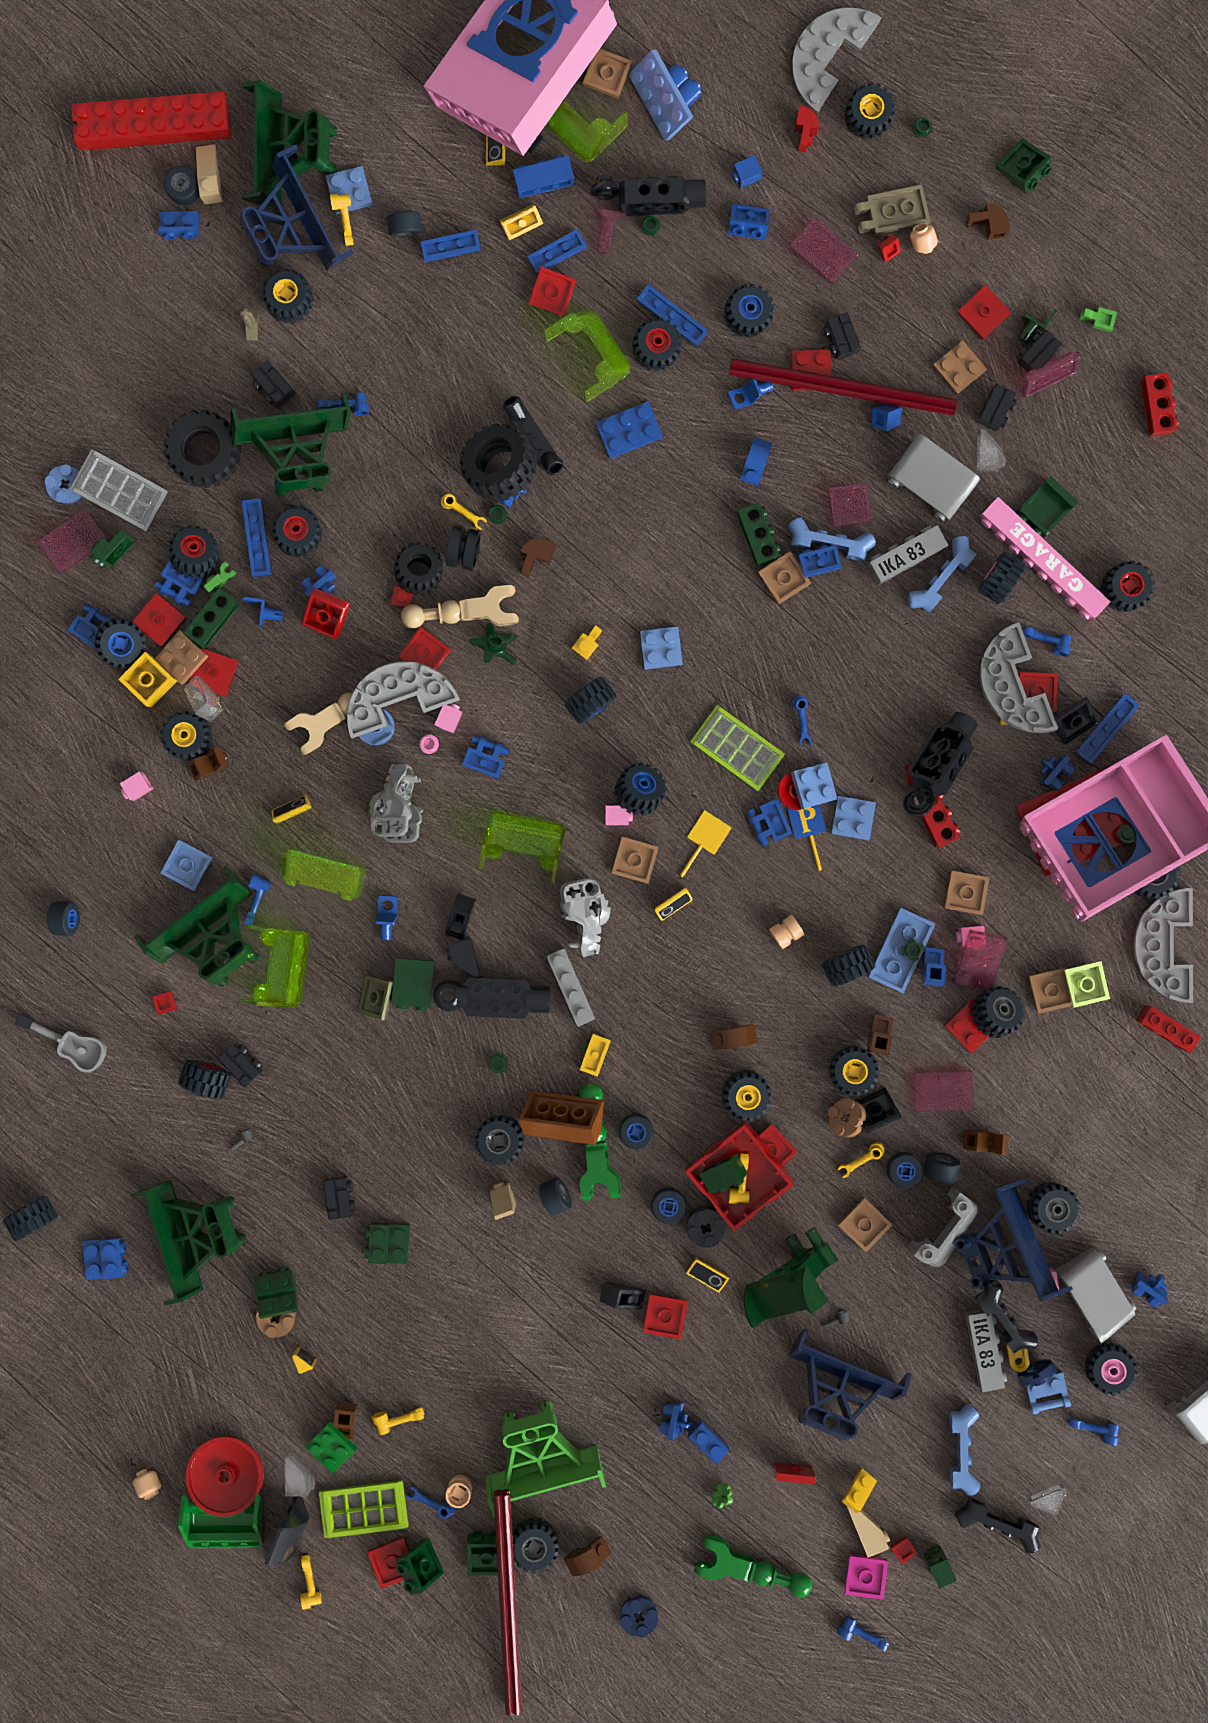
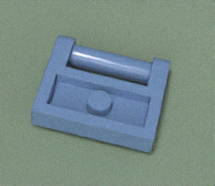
(1053, 1385)

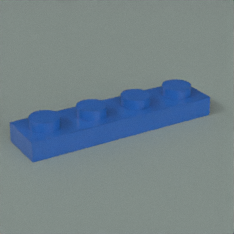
(664, 308)
(256, 537)
(1107, 728)

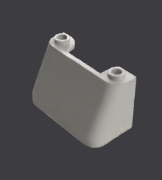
(933, 477)
(965, 1215)
(1096, 1293)
(1193, 1413)

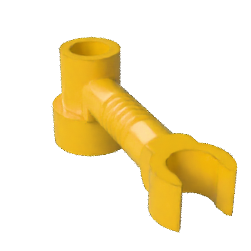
(341, 202)
(460, 509)
(865, 1158)
(740, 1195)
(383, 1422)
(311, 1597)

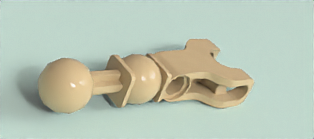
(467, 610)
(319, 723)

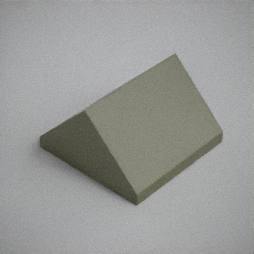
(376, 997)

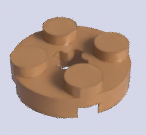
(838, 1112)
(276, 1329)

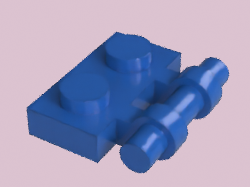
(187, 585)
(84, 628)
(483, 762)
(775, 821)

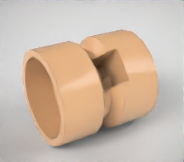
(786, 932)
(459, 1491)

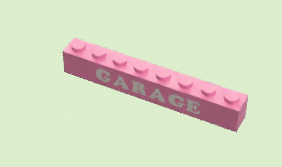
(1044, 559)

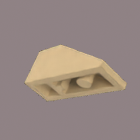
(208, 174)
(502, 1200)
(870, 1533)

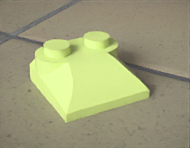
(1086, 984)

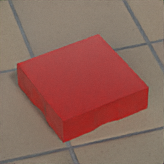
(765, 1177)

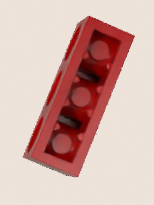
(1152, 411)
(934, 828)
(1168, 1029)

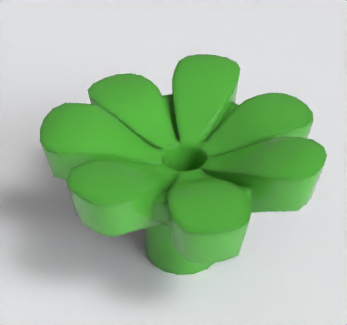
(722, 1496)

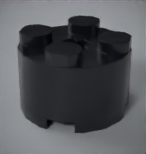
(708, 1237)

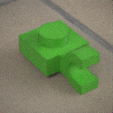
(1102, 319)
(215, 582)

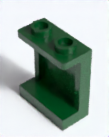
(1046, 507)
(413, 983)

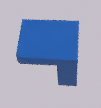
(886, 416)

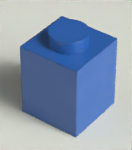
(747, 172)

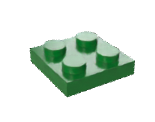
(331, 1447)

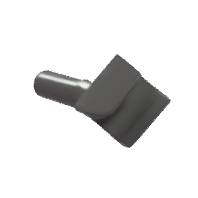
(246, 1135)
(842, 1319)

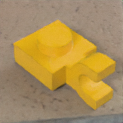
(585, 644)

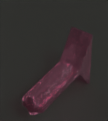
(609, 218)

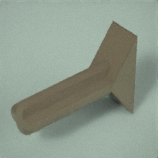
(251, 321)

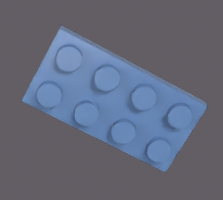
(660, 95)
(891, 965)

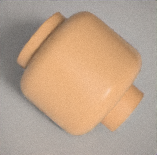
(923, 238)
(146, 1484)

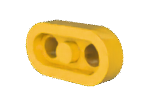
(1023, 1354)

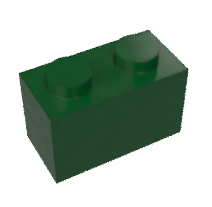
(724, 1174)
(939, 1566)

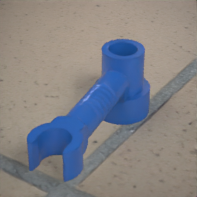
(359, 404)
(1061, 644)
(802, 717)
(260, 885)
(1109, 1433)
(432, 1503)
(849, 1628)

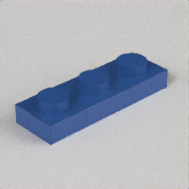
(450, 246)
(557, 251)

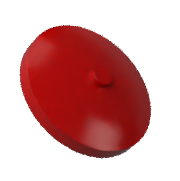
(224, 1476)

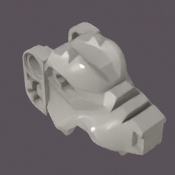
(393, 807)
(577, 909)

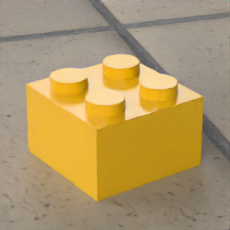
(148, 680)

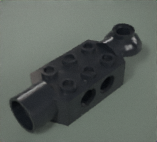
(652, 194)
(939, 762)
(494, 997)

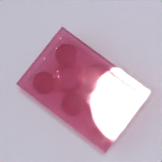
(823, 251)
(1051, 373)
(72, 541)
(980, 960)
(943, 1091)

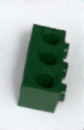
(757, 544)
(211, 629)

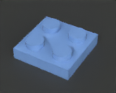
(352, 183)
(661, 648)
(814, 785)
(853, 818)
(186, 865)

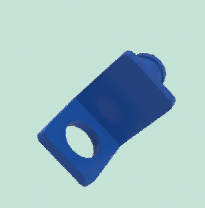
(751, 393)
(266, 613)
(385, 917)

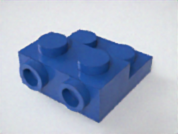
(105, 1258)

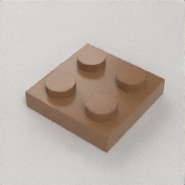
(607, 73)
(959, 367)
(784, 578)
(181, 657)
(635, 860)
(966, 892)
(1050, 990)
(864, 1224)

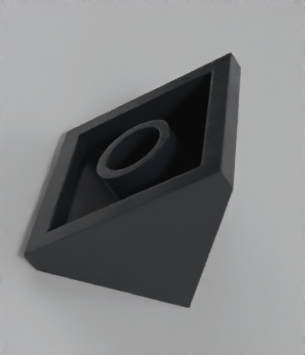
(1075, 720)
(879, 1110)

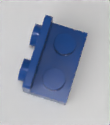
(749, 221)
(179, 224)
(819, 561)

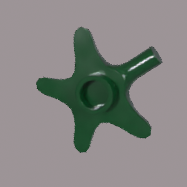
(494, 645)

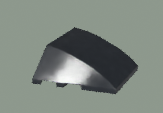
(289, 1533)

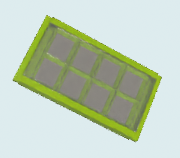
(737, 748)
(363, 1509)

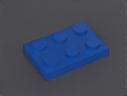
(629, 430)

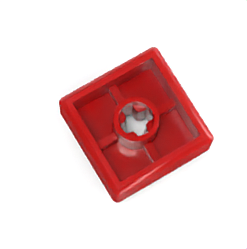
(315, 617)

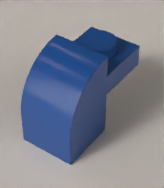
(756, 461)
(933, 967)

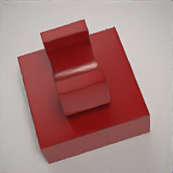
(889, 248)

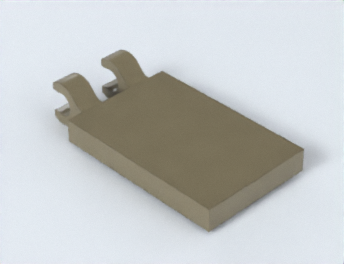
(893, 210)

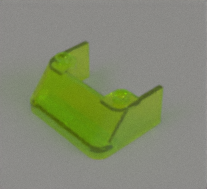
(584, 139)
(615, 364)
(523, 837)
(323, 874)
(285, 968)

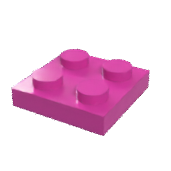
(866, 1576)

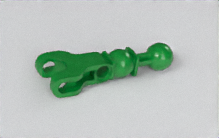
(597, 1156)
(748, 1569)

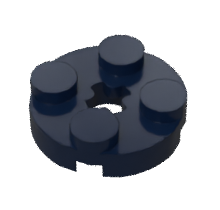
(1037, 1374)
(628, 1619)

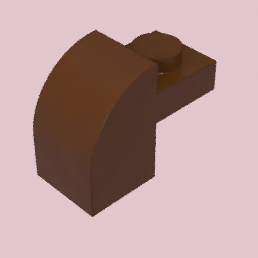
(993, 218)
(534, 550)
(208, 764)
(733, 1037)
(879, 1038)
(985, 1141)
(345, 1418)
(587, 1559)

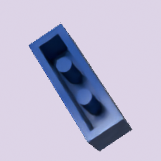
(543, 176)

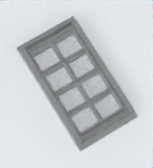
(119, 490)

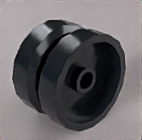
(462, 547)

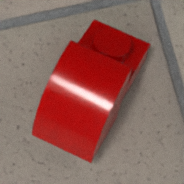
(808, 125)

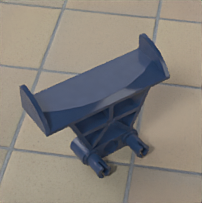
(252, 220)
(1026, 1241)
(815, 1416)

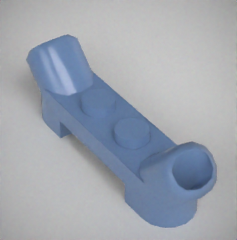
(855, 548)
(961, 557)
(959, 1475)

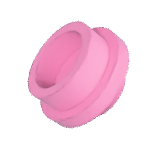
(429, 744)

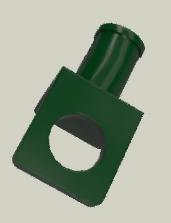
(1033, 325)

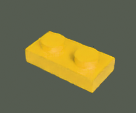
(595, 1055)
(859, 1491)

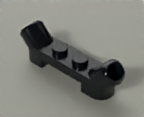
(523, 421)
(1015, 1338)
(976, 1511)

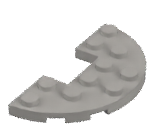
(818, 46)
(392, 684)
(1004, 688)
(1155, 945)

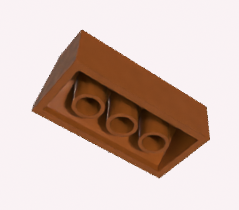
(562, 1117)

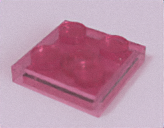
(849, 505)

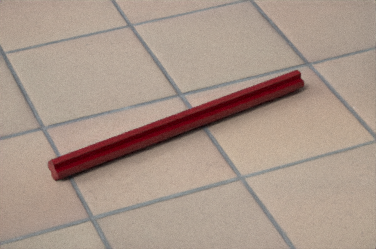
(842, 386)
(507, 1601)

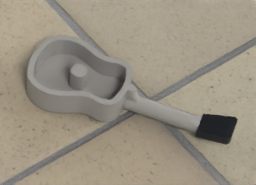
(83, 1051)

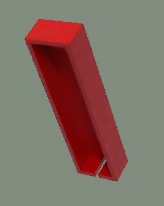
(151, 121)

